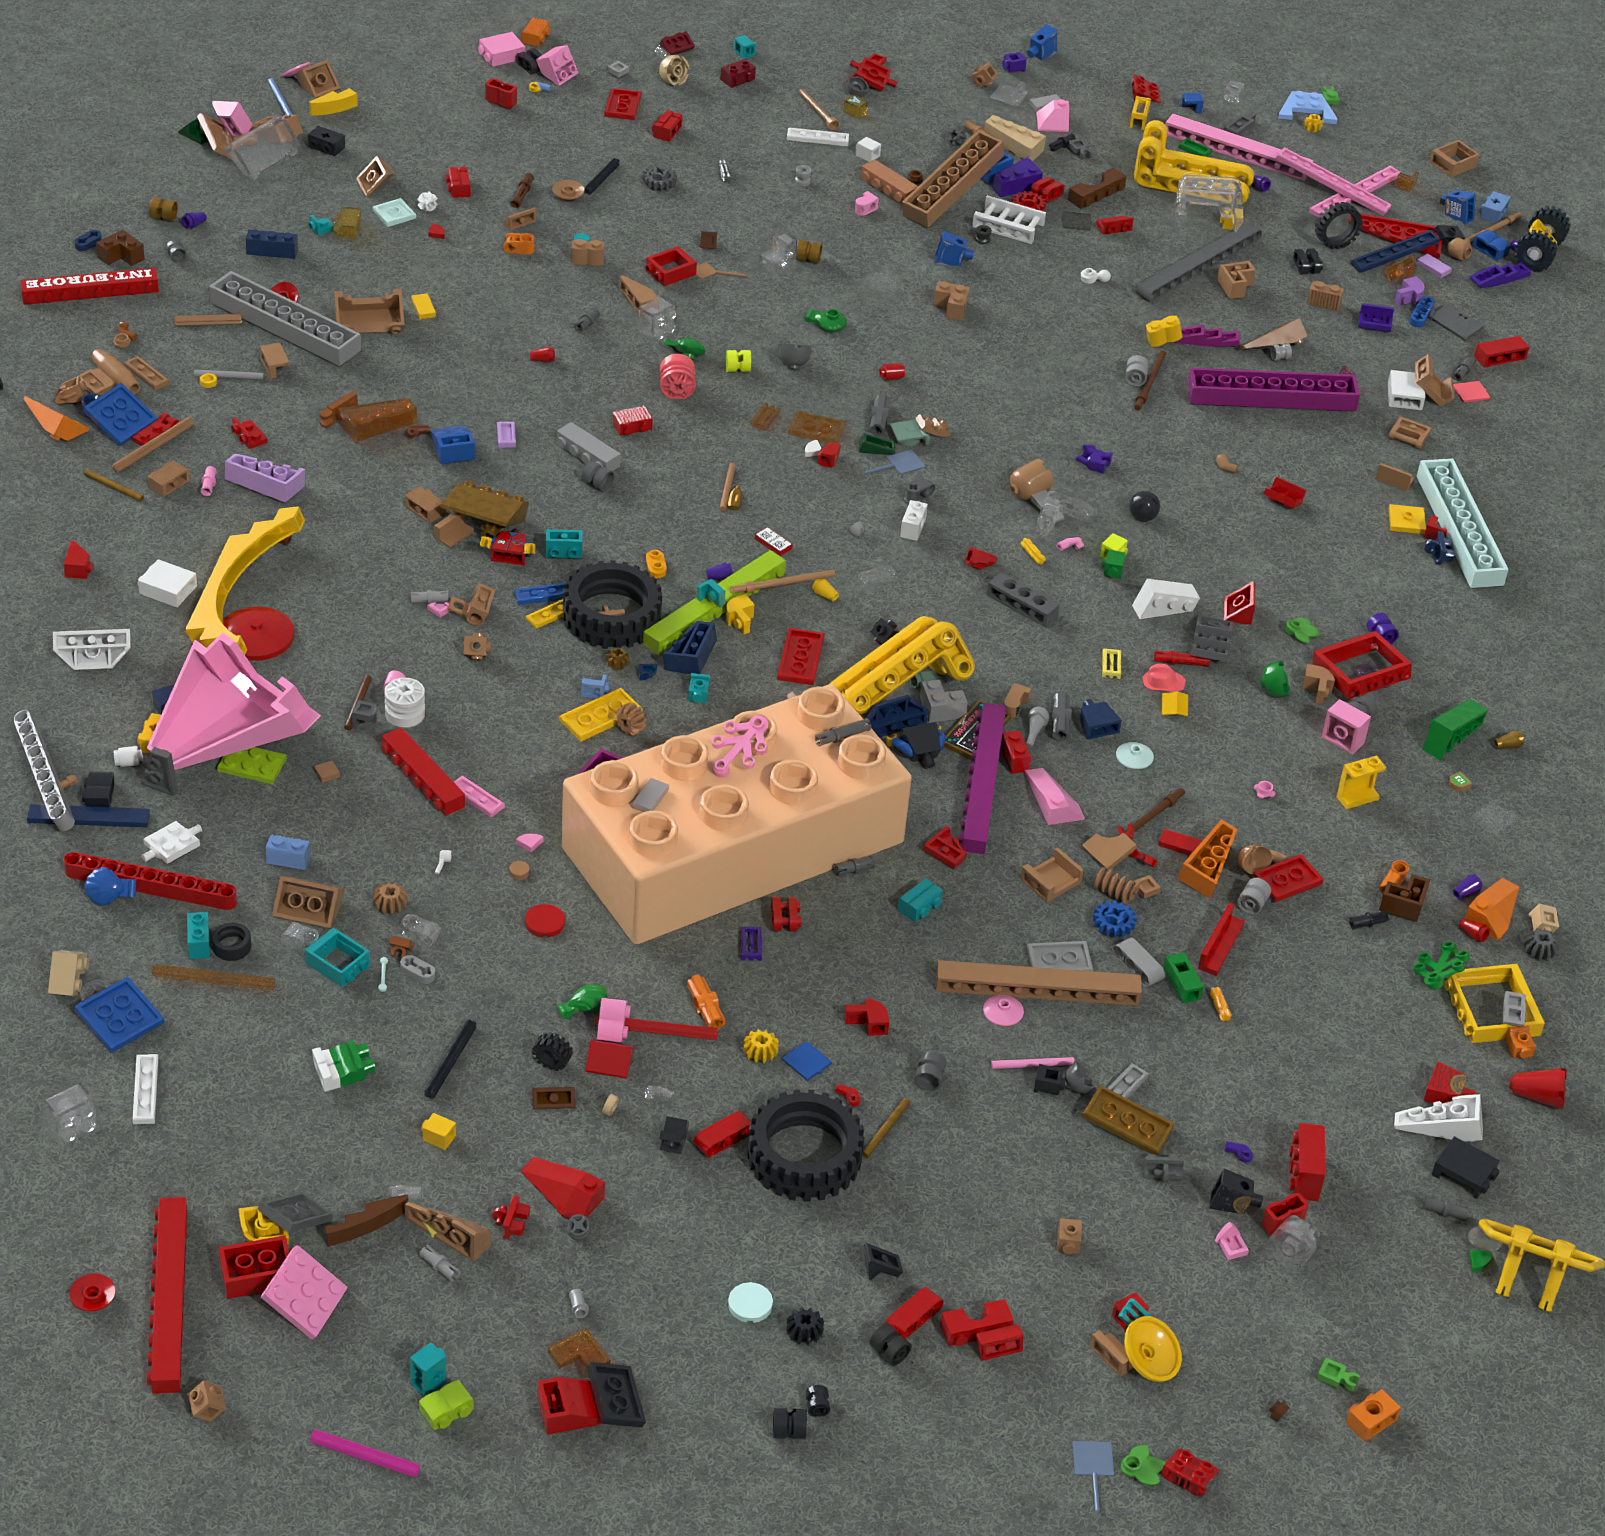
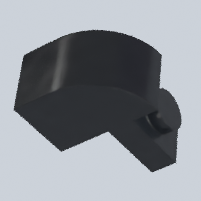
(674, 1135)

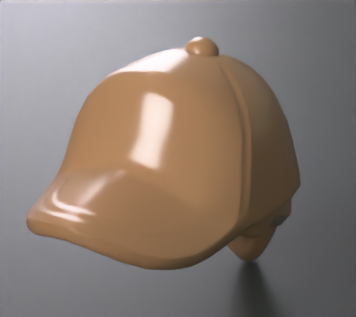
(1257, 857)

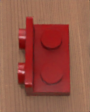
(1115, 224)
(248, 433)

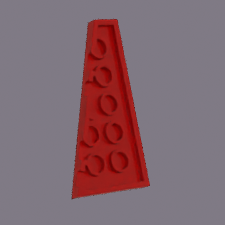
(1398, 230)

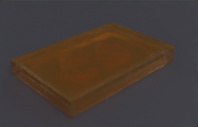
(816, 427)

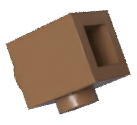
(1069, 1236)

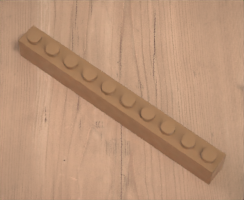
(1038, 983)

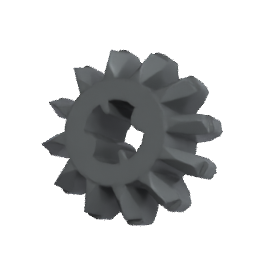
(1541, 944)

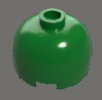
(1275, 680)

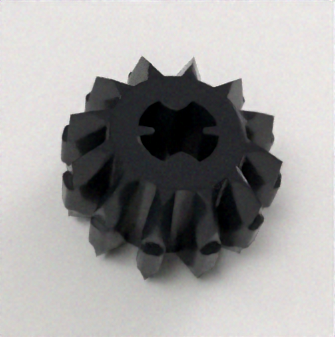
(805, 1326)

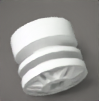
(404, 702)

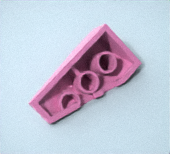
(1052, 798)

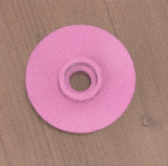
(293, 71)
(1003, 1010)

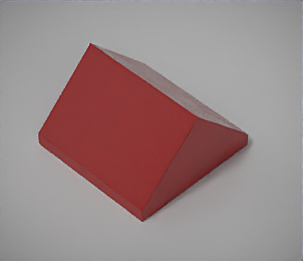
(1240, 604)
(609, 1058)

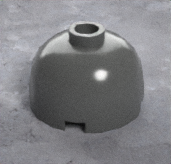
(794, 354)

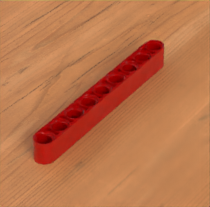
(156, 881)

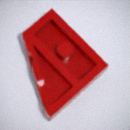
(946, 848)

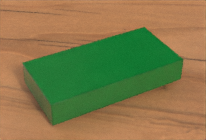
(1195, 148)

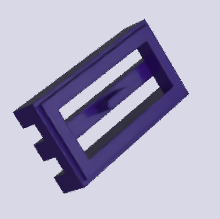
(751, 954)

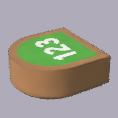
(1459, 782)

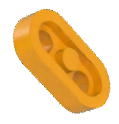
(656, 563)

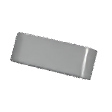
(1139, 961)

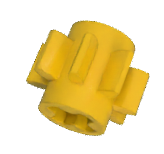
(1313, 123)

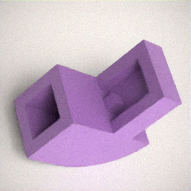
(1410, 292)

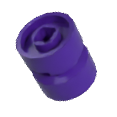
(1382, 624)

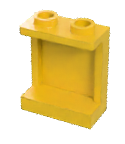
(1358, 782)

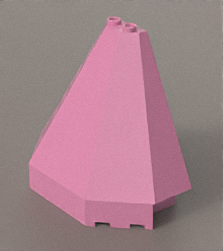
(226, 707)

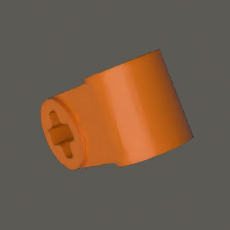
(520, 243)

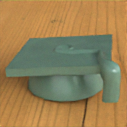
(909, 433)

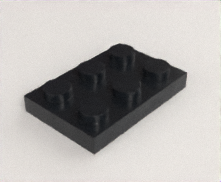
(616, 1394)

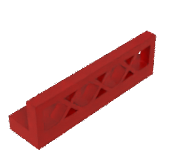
(1221, 942)

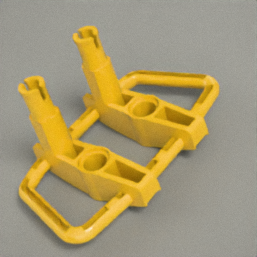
(1519, 1244)

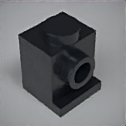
(1049, 1079)

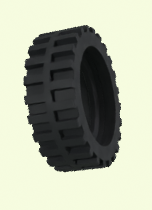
(611, 579)
(805, 1179)

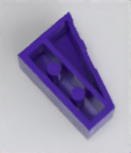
(1016, 178)

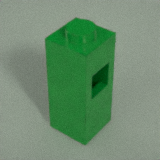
(1183, 977)

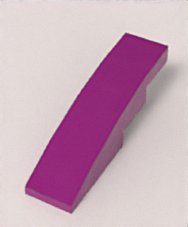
(1212, 337)

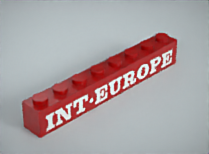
(89, 286)

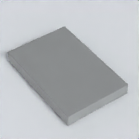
(1060, 955)

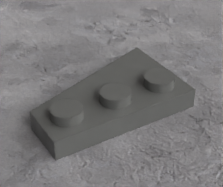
(160, 772)

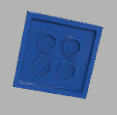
(119, 414)
(119, 1014)

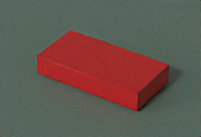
(1178, 842)

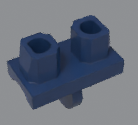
(1440, 548)

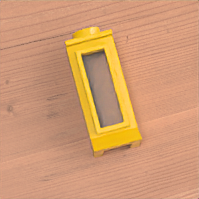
(1140, 111)

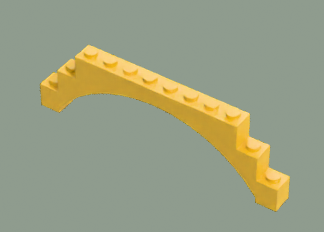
(236, 556)

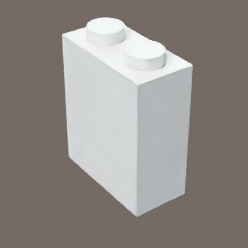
(1404, 391)
(167, 583)

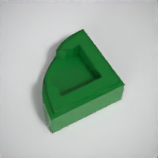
(1479, 1259)

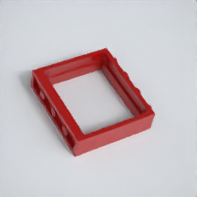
(1358, 646)

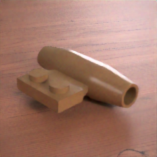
(109, 373)

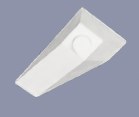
(1455, 1118)

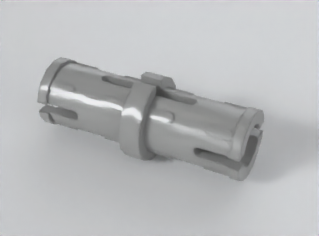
(429, 597)
(439, 1263)

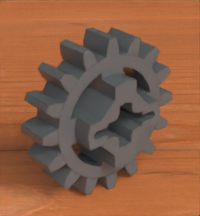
(659, 177)

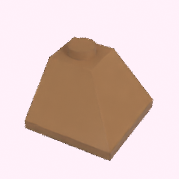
(318, 79)
(374, 176)

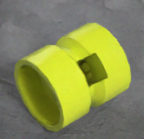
(732, 363)

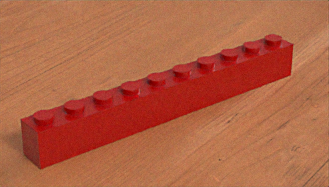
(169, 1296)

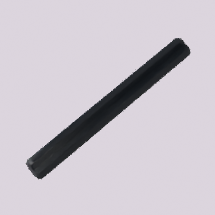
(450, 1059)

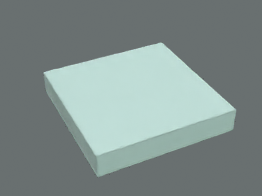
(394, 212)

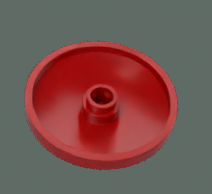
(263, 630)

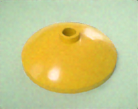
(1153, 1349)

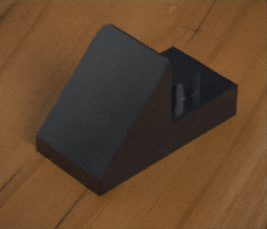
(880, 1260)

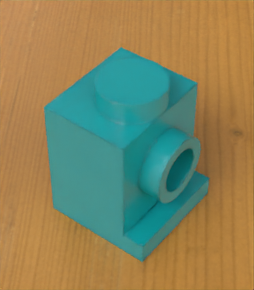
(744, 47)
(699, 688)

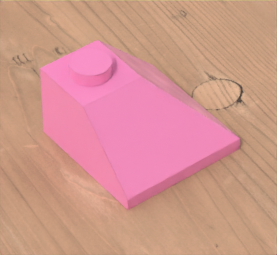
(1054, 116)

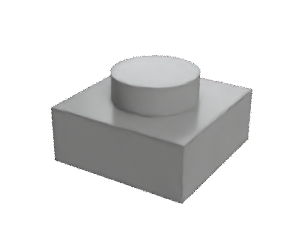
(618, 69)

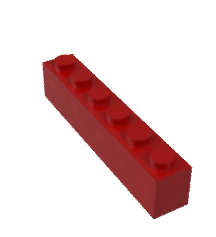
(423, 771)

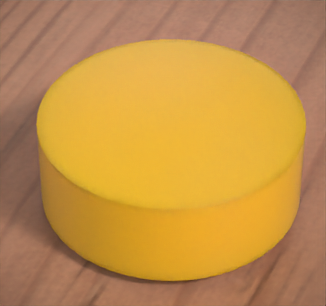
(208, 380)

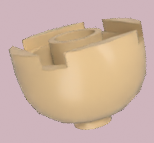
(674, 67)

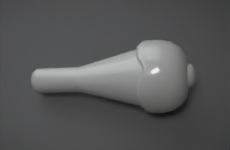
(1038, 718)

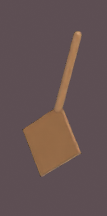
(705, 270)

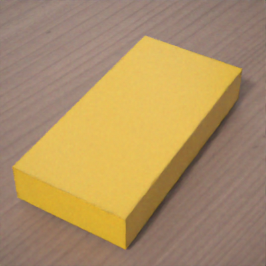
(423, 306)

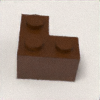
(120, 246)
(1404, 900)

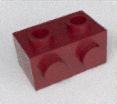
(738, 73)

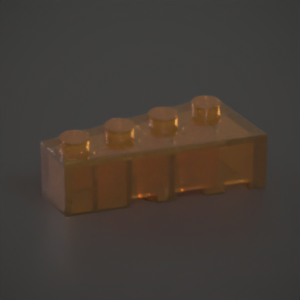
(377, 418)

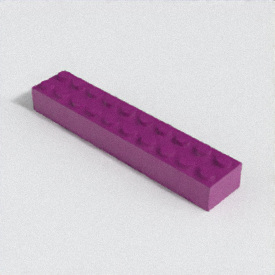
(1273, 389)

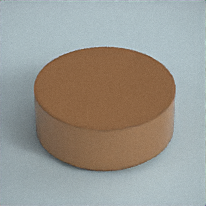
(519, 870)

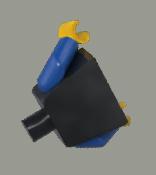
(919, 743)

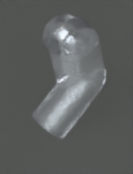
(660, 1091)

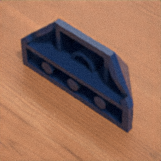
(895, 715)

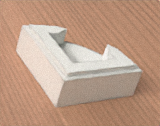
(812, 448)

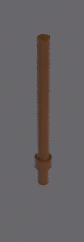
(1142, 397)
(1167, 801)

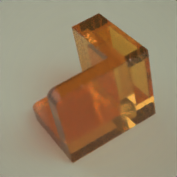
(1406, 182)

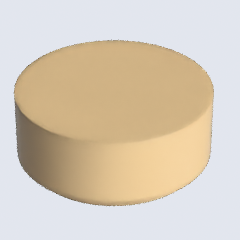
(610, 1105)

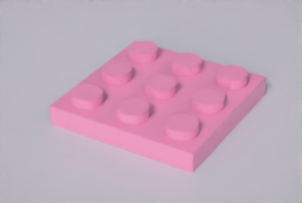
(304, 1292)

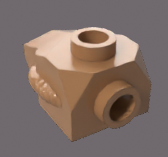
(71, 391)

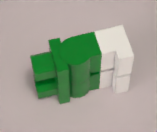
(342, 1064)

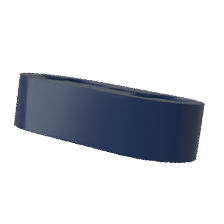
(87, 240)

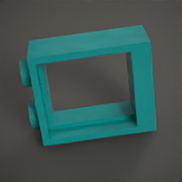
(326, 944)

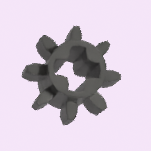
(957, 136)

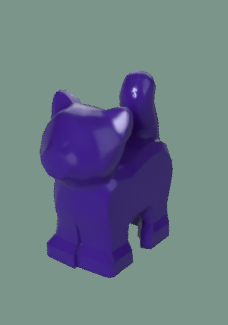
(1096, 458)

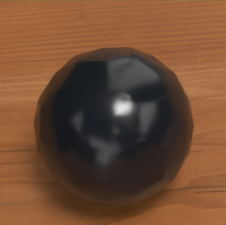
(1144, 506)

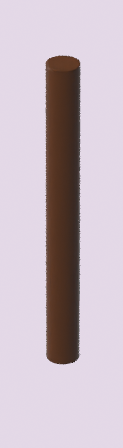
(360, 696)

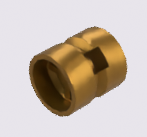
(163, 209)
(809, 251)

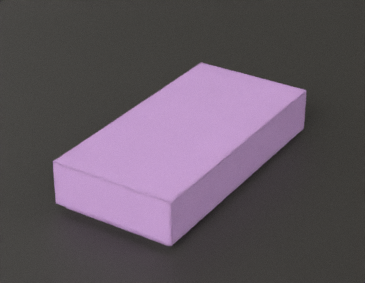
(1434, 265)
(506, 434)

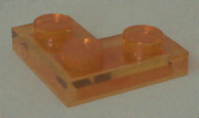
(578, 1346)

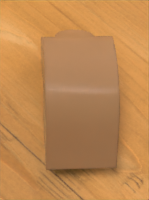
(1319, 680)

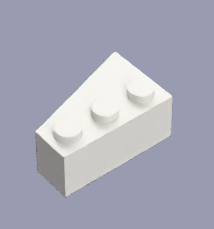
(1164, 598)

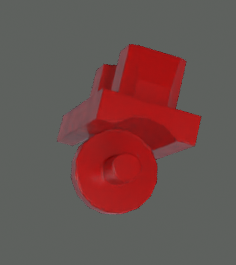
(509, 1216)

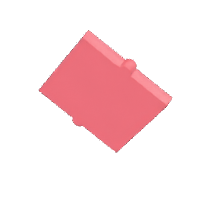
(1471, 391)

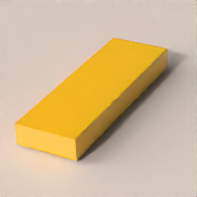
(546, 615)

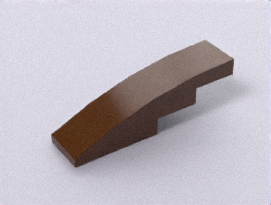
(361, 1223)

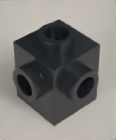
(884, 630)

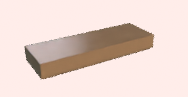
(146, 373)

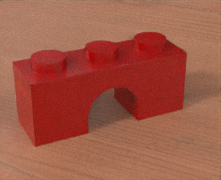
(961, 1329)

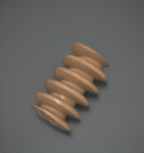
(1116, 887)

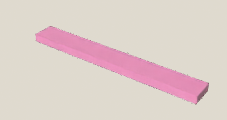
(1333, 181)
(1369, 184)

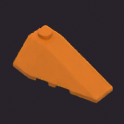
(1494, 907)

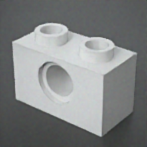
(913, 520)

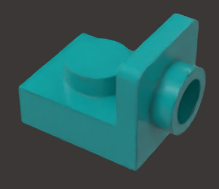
(320, 226)
(712, 591)

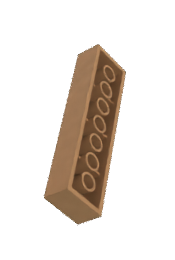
(953, 178)

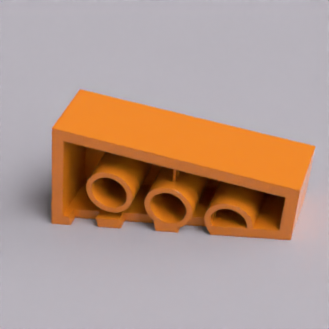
(1207, 860)

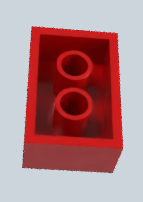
(1308, 1161)
(251, 1265)

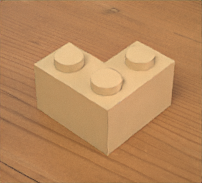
(66, 972)

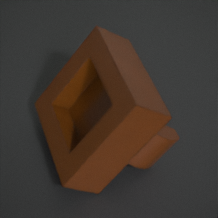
(708, 239)

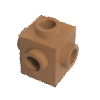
(984, 75)
(471, 641)
(207, 1401)

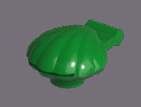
(828, 320)
(687, 346)
(585, 999)

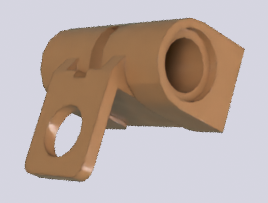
(478, 608)

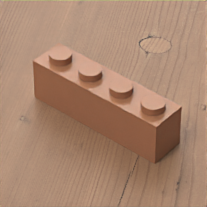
(887, 180)

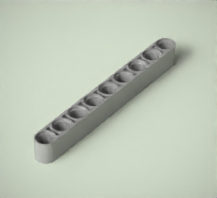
(44, 770)

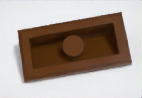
(553, 1098)

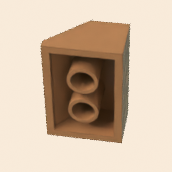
(307, 901)

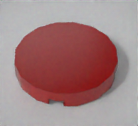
(545, 920)

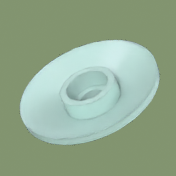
(1134, 755)

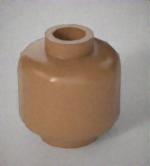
(1459, 249)

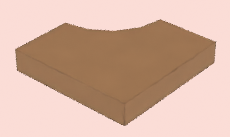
(1109, 851)

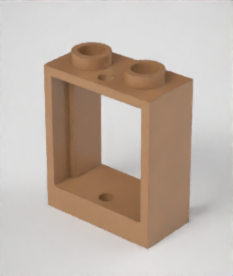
(1441, 158)

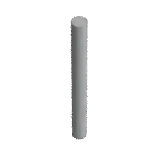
(230, 374)

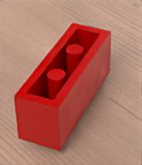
(1501, 351)

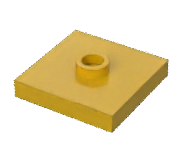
(1407, 519)

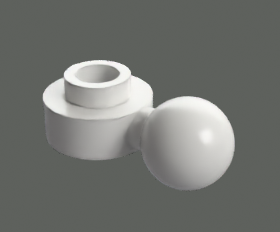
(1090, 276)

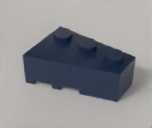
(693, 650)

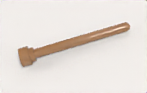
(831, 122)

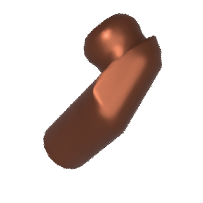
(415, 431)

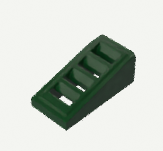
(876, 445)

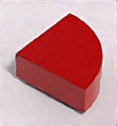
(436, 231)

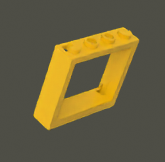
(1493, 974)

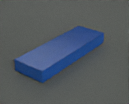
(540, 594)

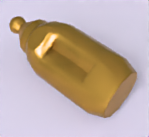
(735, 498)

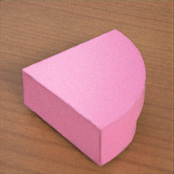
(438, 609)
(529, 841)

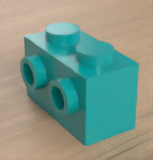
(563, 543)

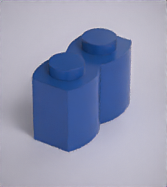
(1491, 244)

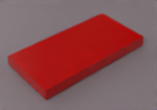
(800, 656)

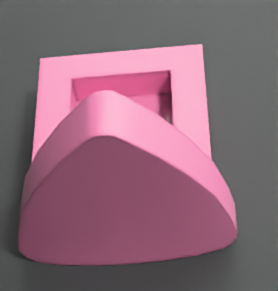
(1231, 1242)

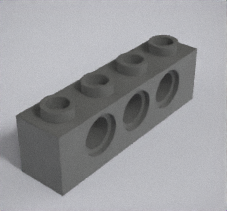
(1023, 599)

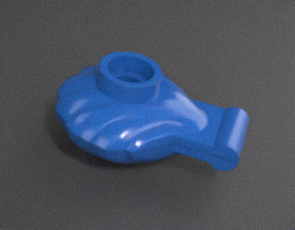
(105, 886)

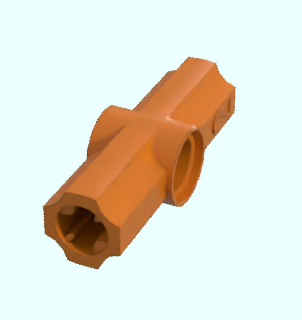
(706, 1002)

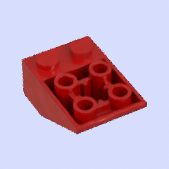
(567, 1404)

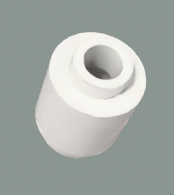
(128, 756)

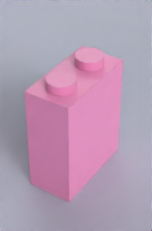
(500, 48)

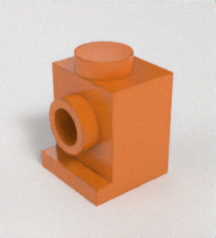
(1520, 1042)

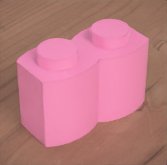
(612, 1020)

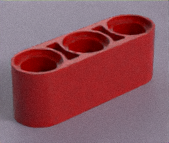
(723, 1133)
(915, 1312)

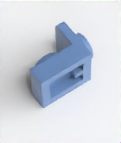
(594, 688)

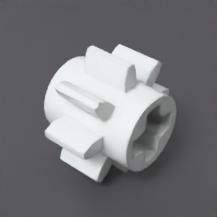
(427, 201)

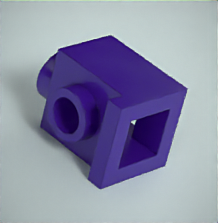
(1014, 62)

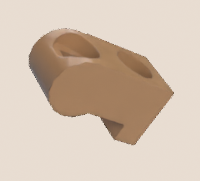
(1017, 695)

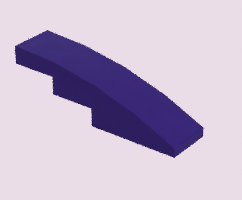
(1500, 275)

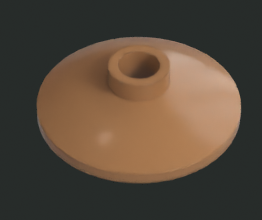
(568, 189)

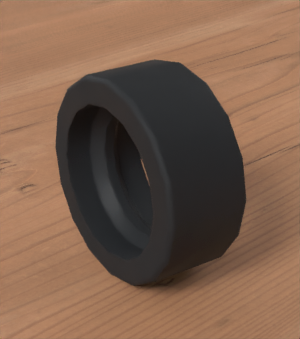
(233, 952)

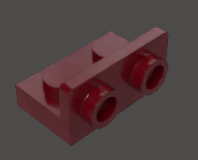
(677, 43)

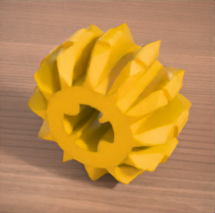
(761, 1046)

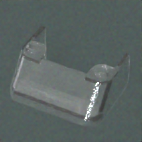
(1210, 191)

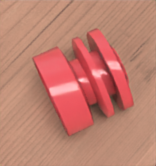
(677, 376)

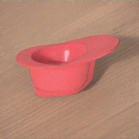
(1163, 678)

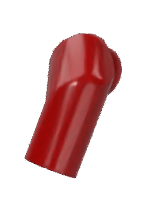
(851, 1094)

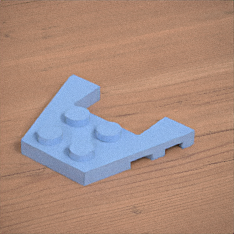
(1307, 103)

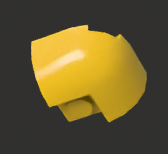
(258, 1226)

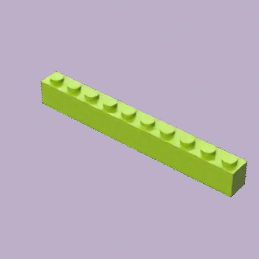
(671, 628)

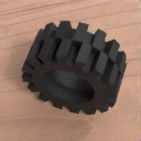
(552, 1051)

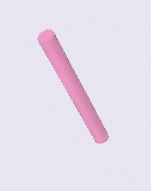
(1026, 1063)

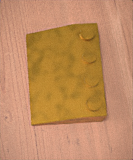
(486, 504)

